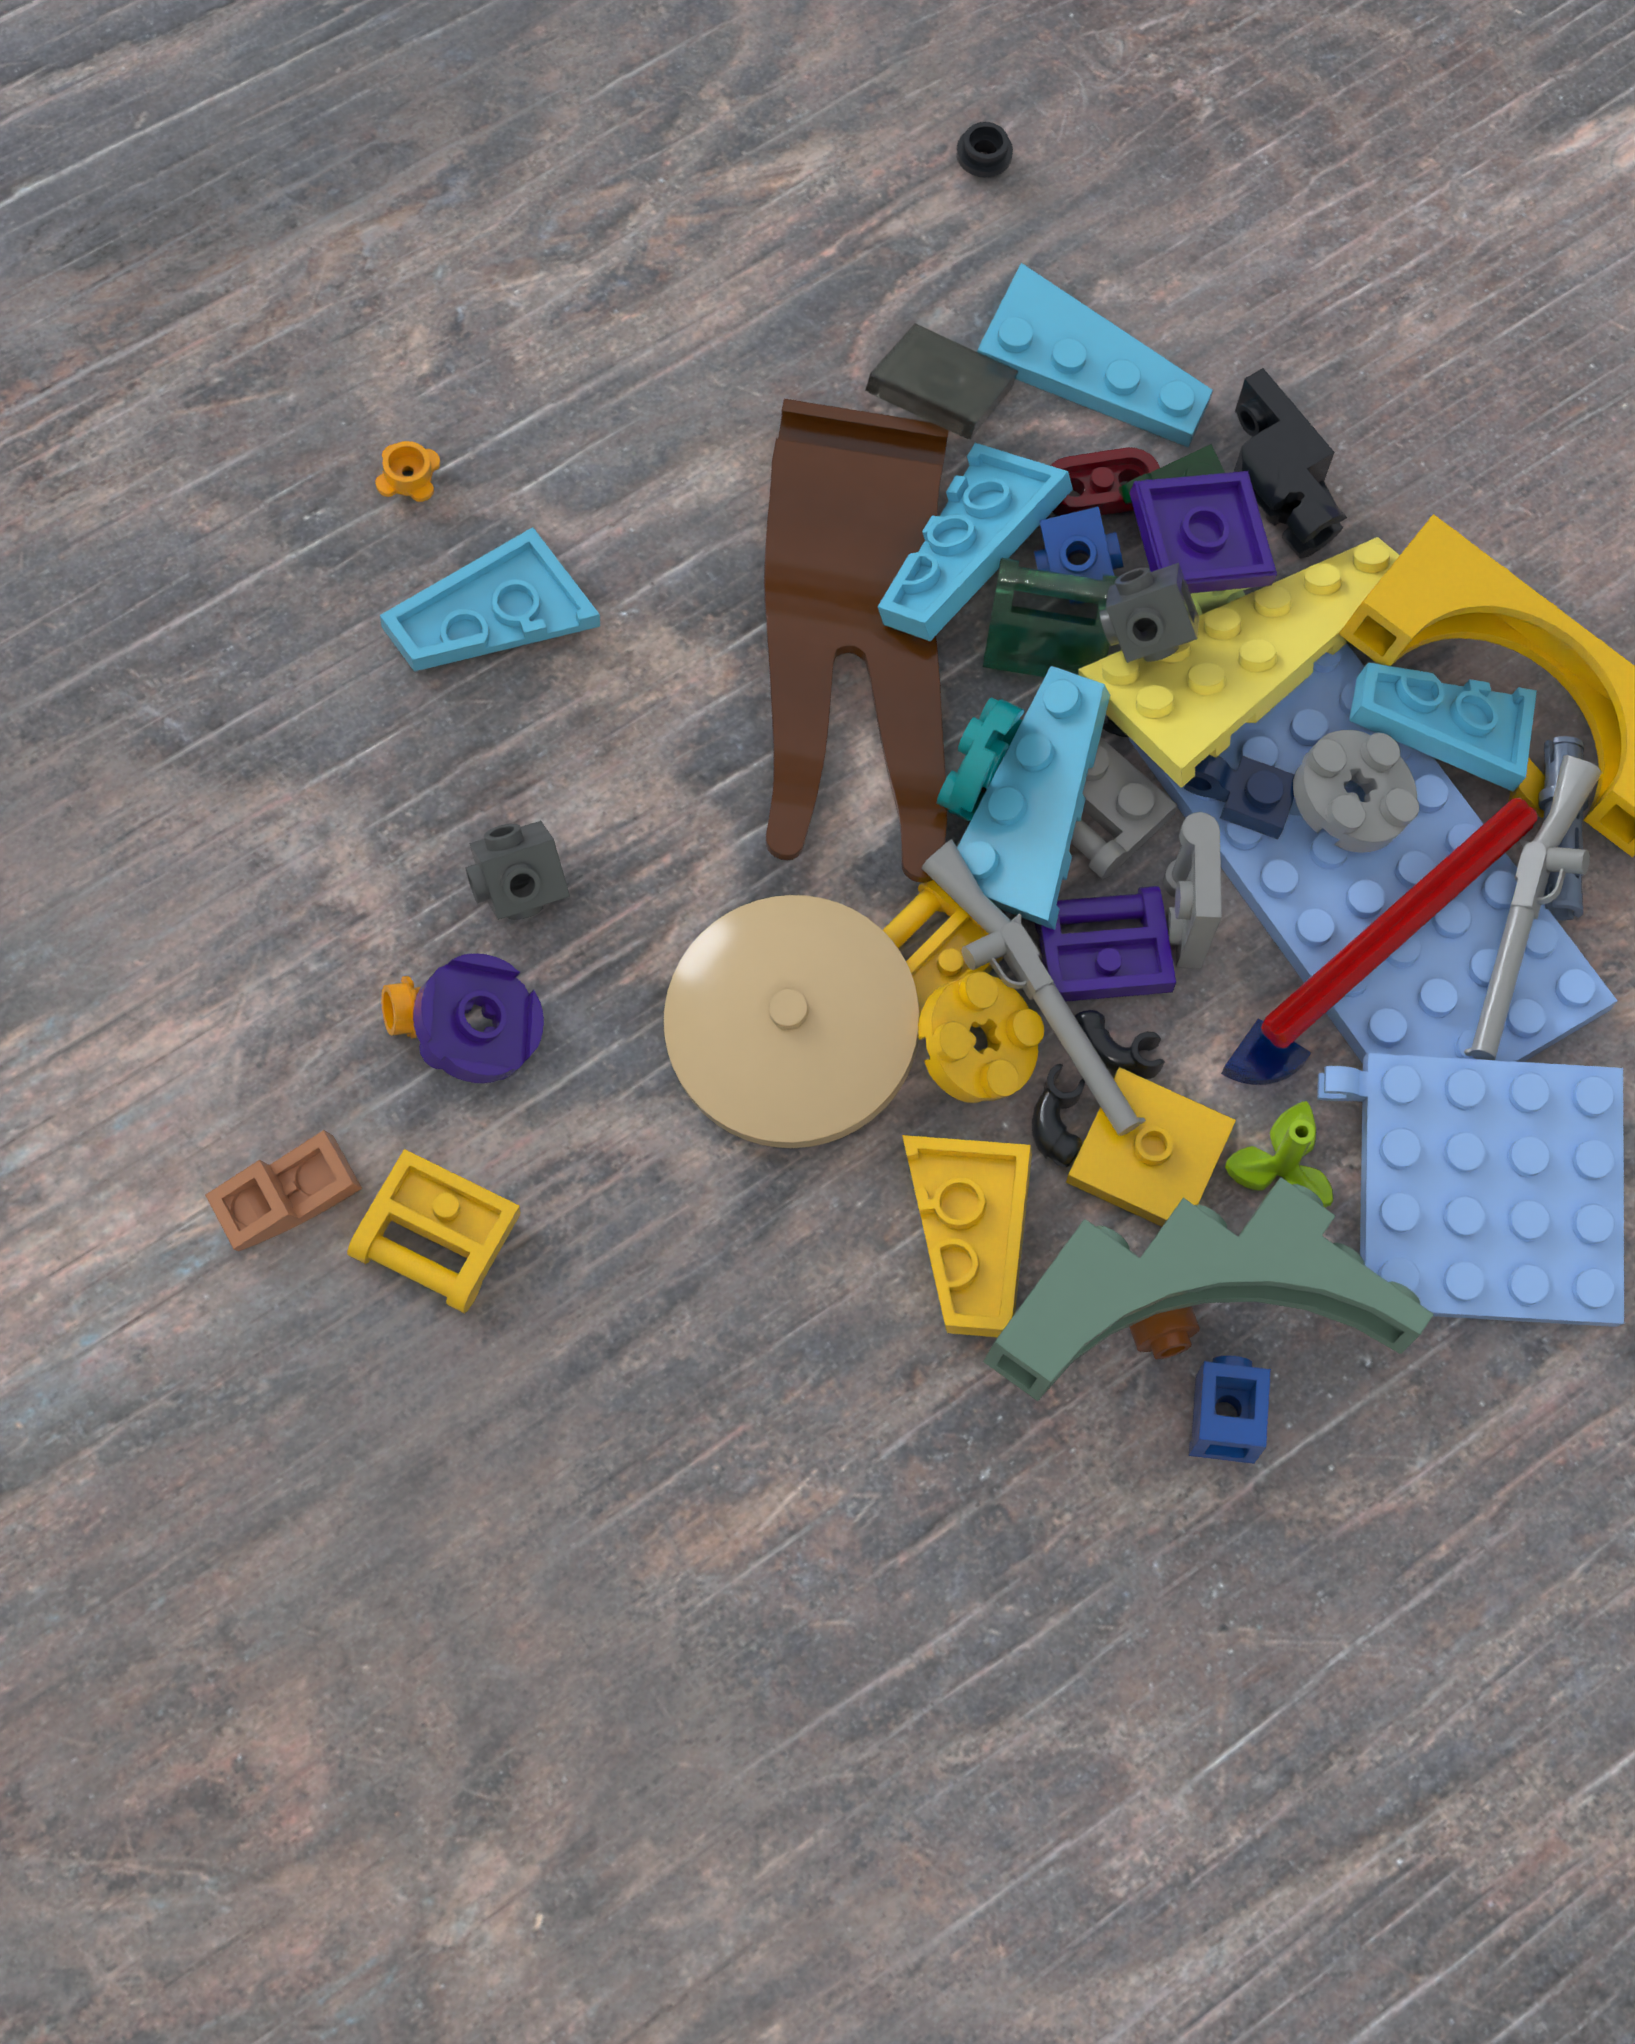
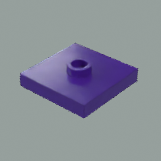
(1207, 528)

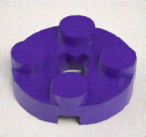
(449, 1039)

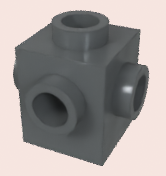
(1150, 613)
(516, 870)

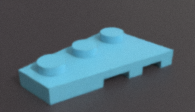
(1453, 723)

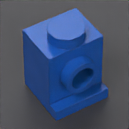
(1244, 1387)

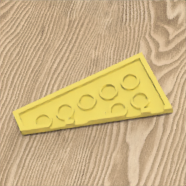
(1241, 662)

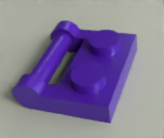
(1110, 960)

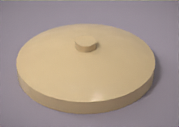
(792, 1021)

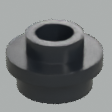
(985, 138)

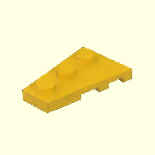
(973, 1226)

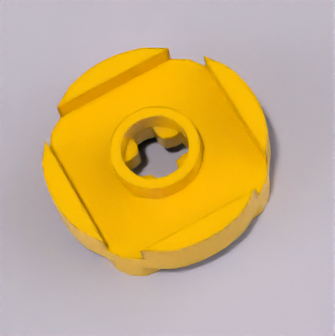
(1010, 1031)

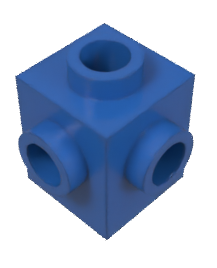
(1076, 534)

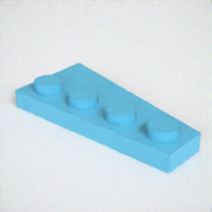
(1091, 361)
(984, 520)

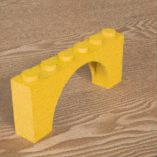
(1455, 591)

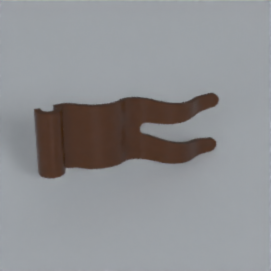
(839, 526)

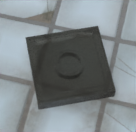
(941, 381)

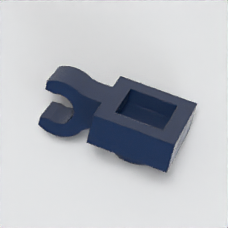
(1253, 794)

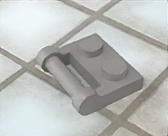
(1124, 806)
(1196, 886)

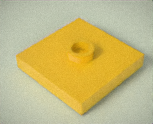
(1159, 1159)

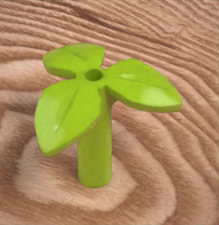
(1292, 1138)

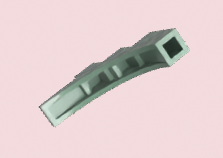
(1192, 1261)

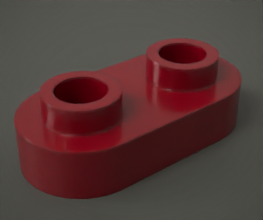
(1099, 476)

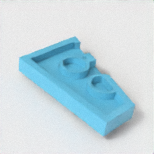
(490, 606)

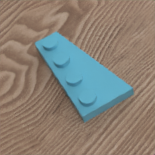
(1030, 810)

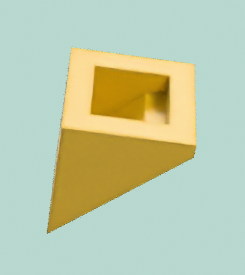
(1530, 788)

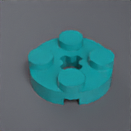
(984, 745)

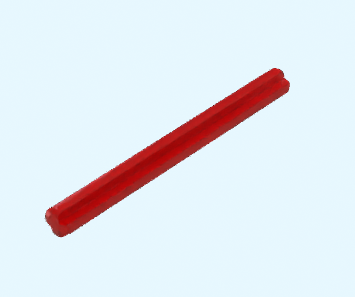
(1398, 923)

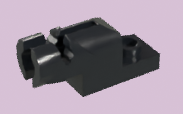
(1287, 465)

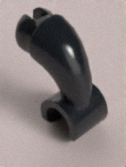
(1115, 1055)
(1047, 1126)

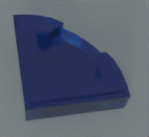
(1261, 1062)

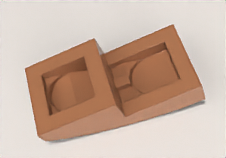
(284, 1194)

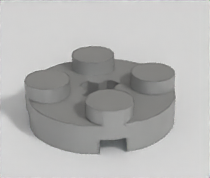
(1375, 766)

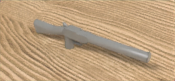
(1535, 864)
(1012, 942)

